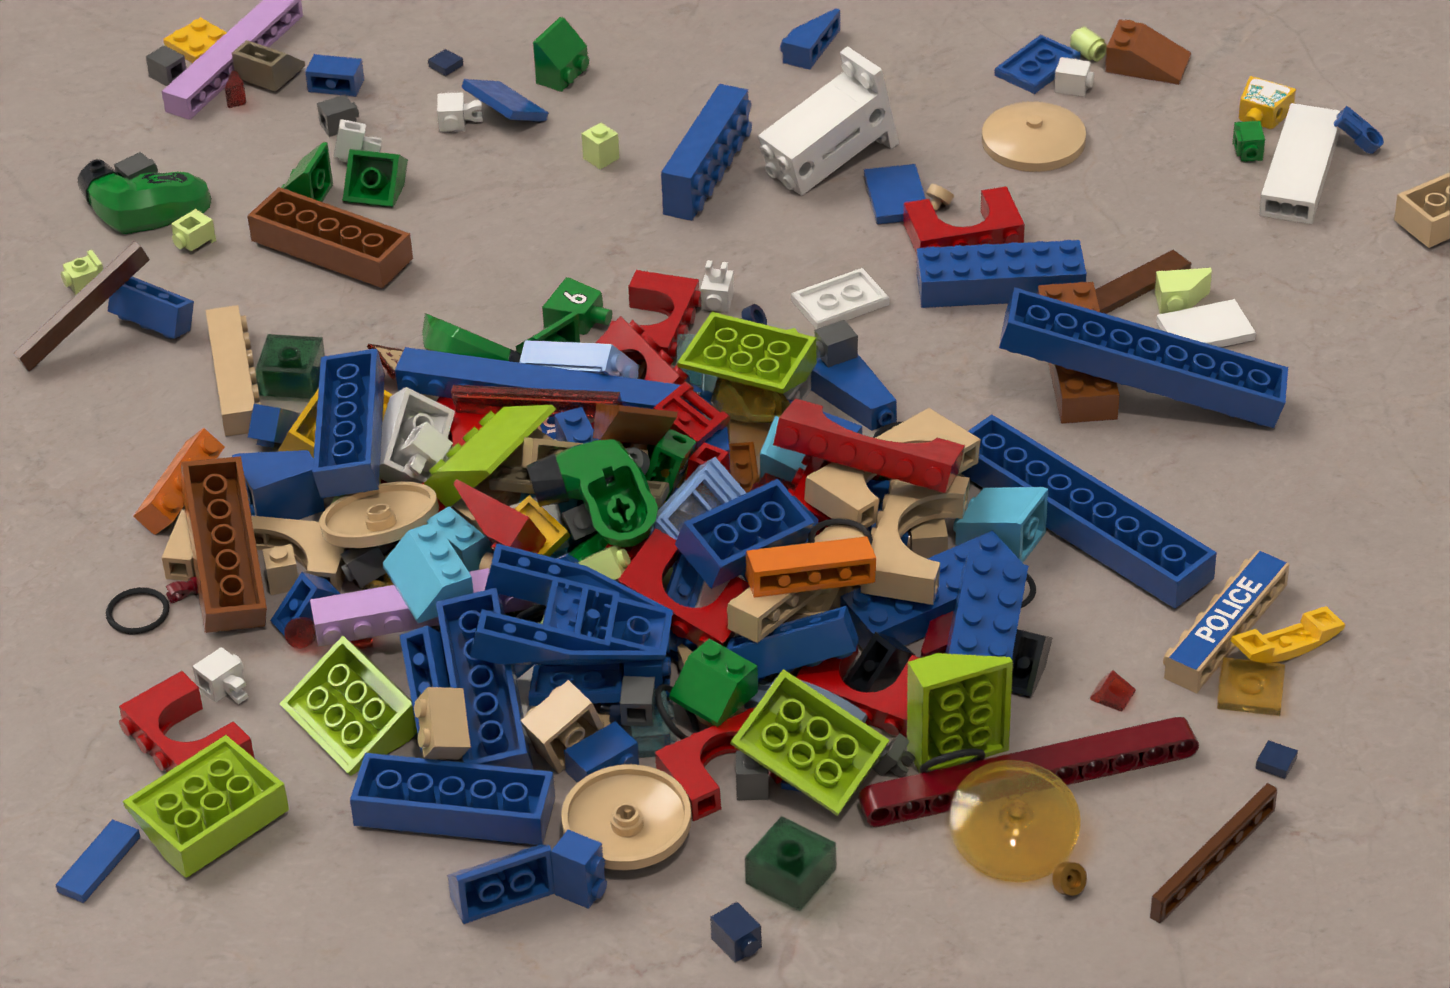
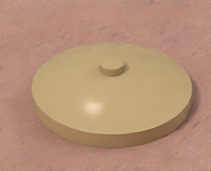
(1033, 136)
(378, 515)
(633, 813)

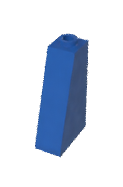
(855, 391)

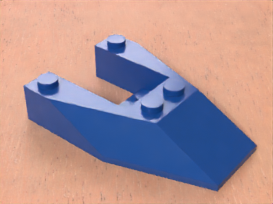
(584, 620)

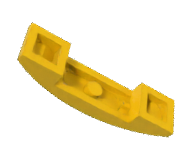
(1290, 642)

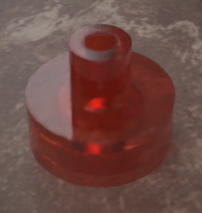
(300, 632)

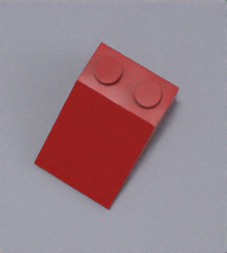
(501, 522)

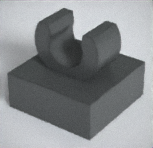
(894, 756)

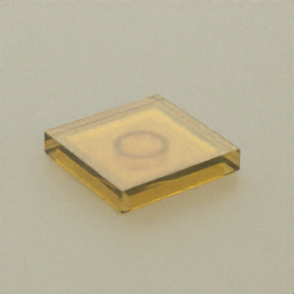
(1251, 686)

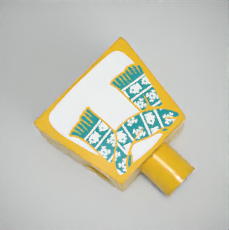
(1265, 102)

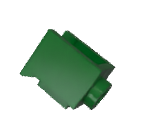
(1249, 140)

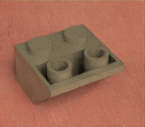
(264, 65)

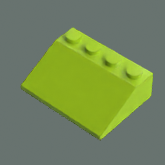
(750, 353)
(485, 449)
(958, 706)
(351, 707)
(810, 742)
(207, 805)

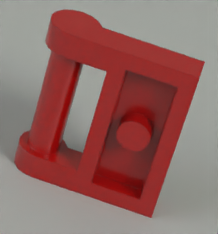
(688, 419)

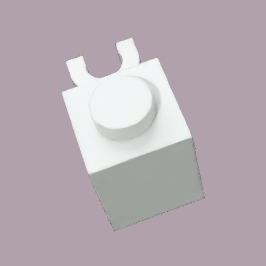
(453, 112)
(352, 136)
(717, 288)
(424, 449)
(221, 675)

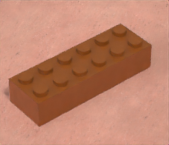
(330, 237)
(1077, 393)
(223, 544)

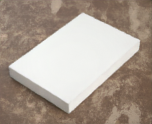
(840, 298)
(1213, 324)

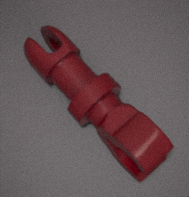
(181, 589)

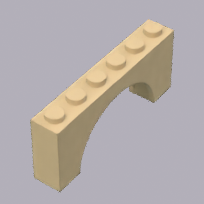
(843, 490)
(306, 537)
(898, 569)

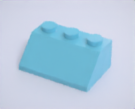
(427, 570)

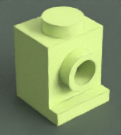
(193, 230)
(81, 271)

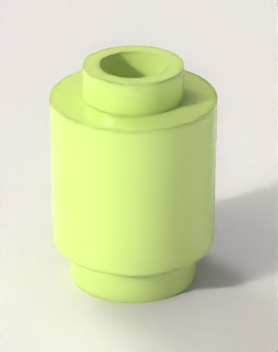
(1088, 43)

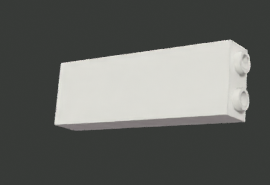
(1300, 164)

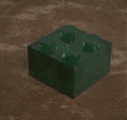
(289, 366)
(790, 863)

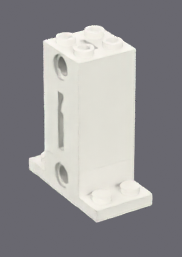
(830, 126)

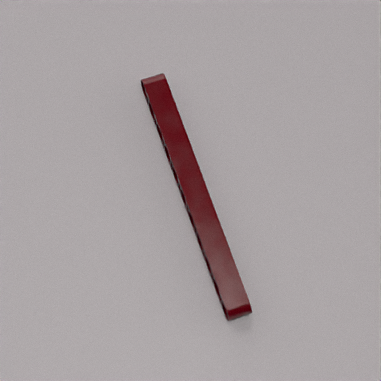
(1069, 760)

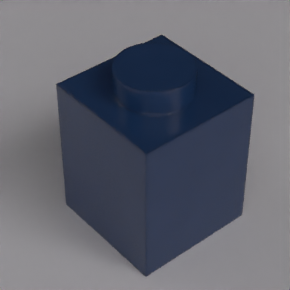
(736, 932)

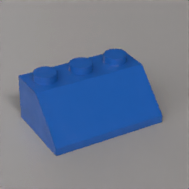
(502, 883)

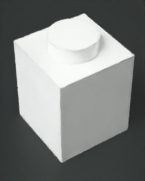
(1073, 77)

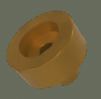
(1069, 878)

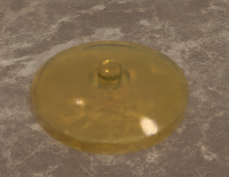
(1014, 820)

